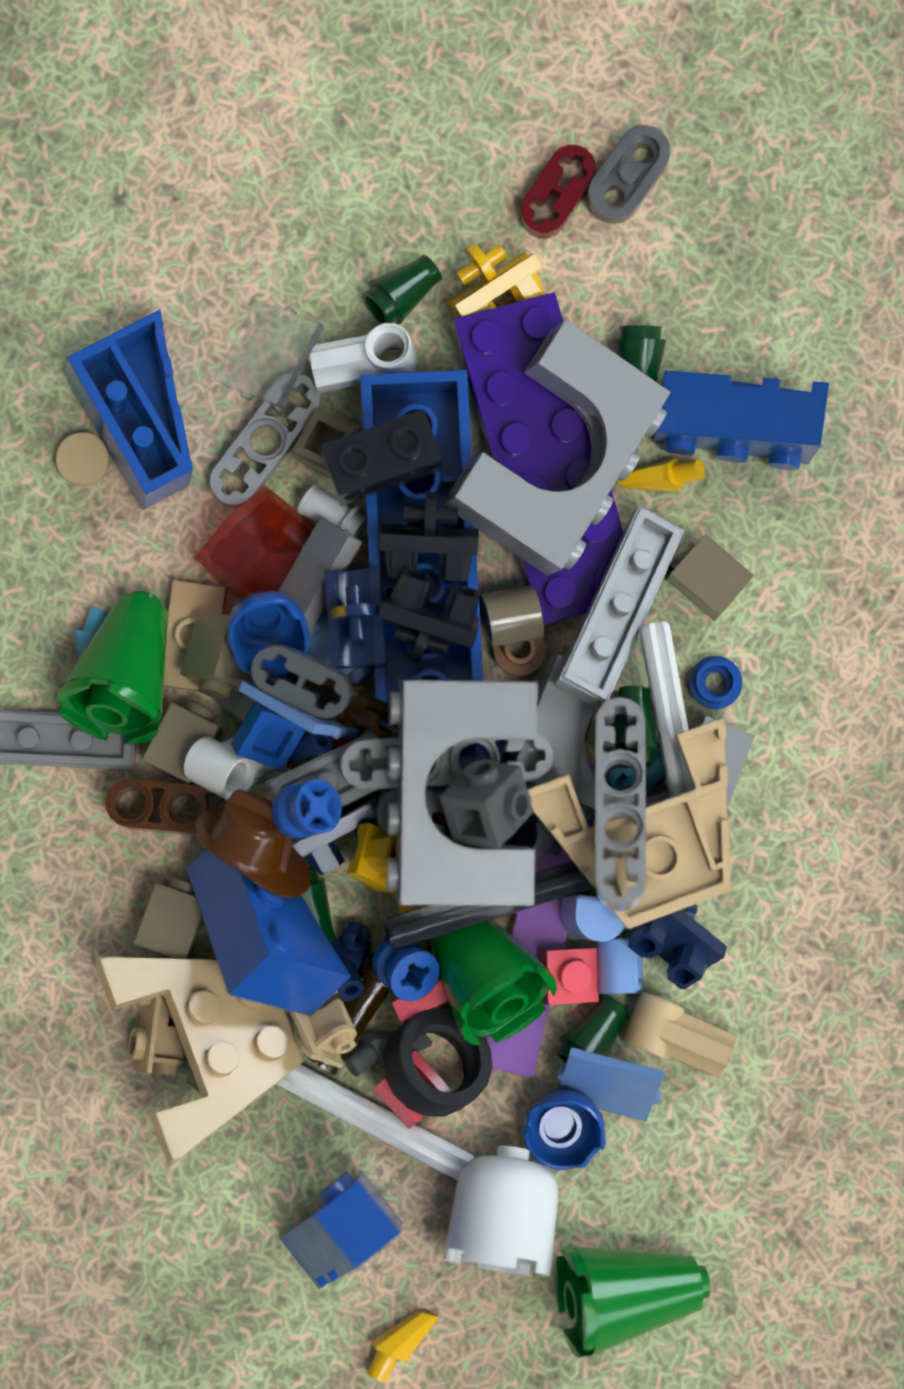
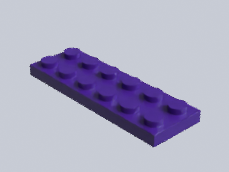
(534, 436)

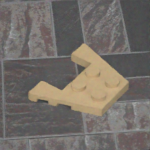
(683, 833)
(230, 1041)

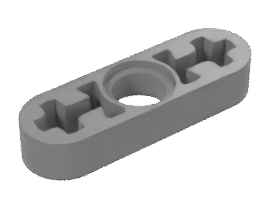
(251, 479)

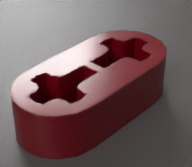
(547, 185)

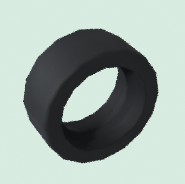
(411, 1088)

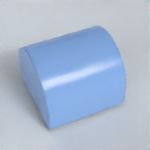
(589, 919)
(619, 968)

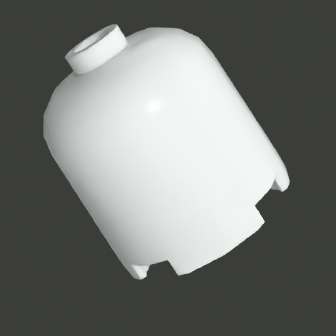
(504, 1214)

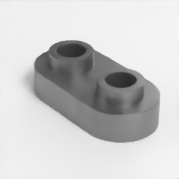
(627, 175)

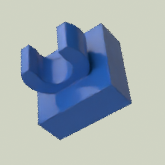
(267, 737)

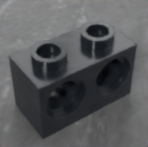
(382, 457)

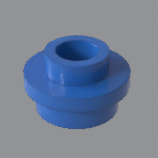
(720, 666)

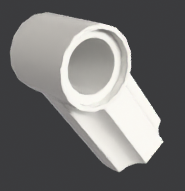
(341, 362)
(219, 768)

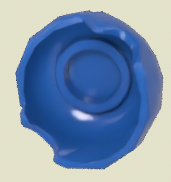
(265, 621)
(563, 1130)

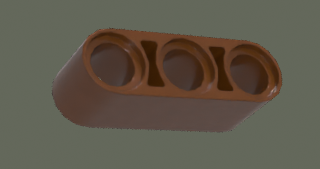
(159, 802)

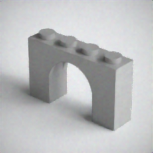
(618, 410)
(429, 721)
(564, 724)

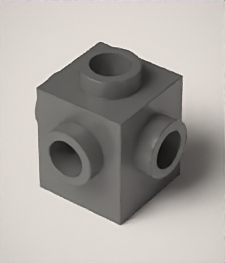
(486, 804)

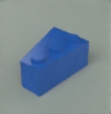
(135, 407)
(742, 419)
(264, 942)
(343, 1230)

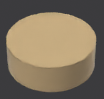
(83, 459)

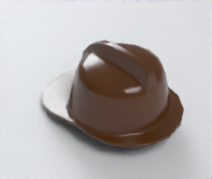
(249, 841)

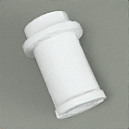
(319, 503)

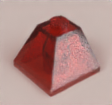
(255, 545)

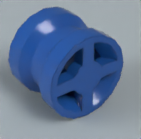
(320, 814)
(392, 969)

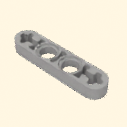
(446, 766)
(624, 803)

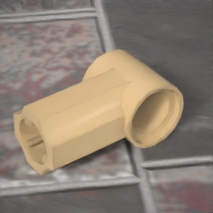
(667, 1031)

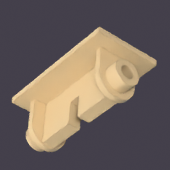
(326, 1033)
(155, 1040)

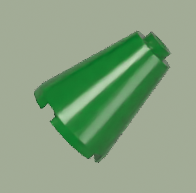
(120, 673)
(491, 981)
(624, 1294)

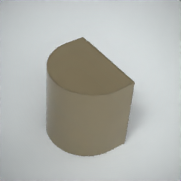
(319, 430)
(511, 615)

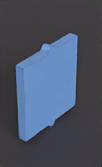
(311, 723)
(612, 1083)

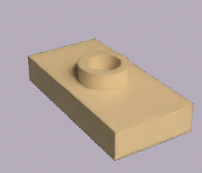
(185, 603)

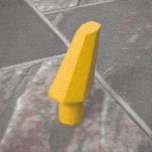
(664, 475)
(399, 1343)

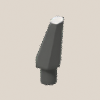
(373, 1049)

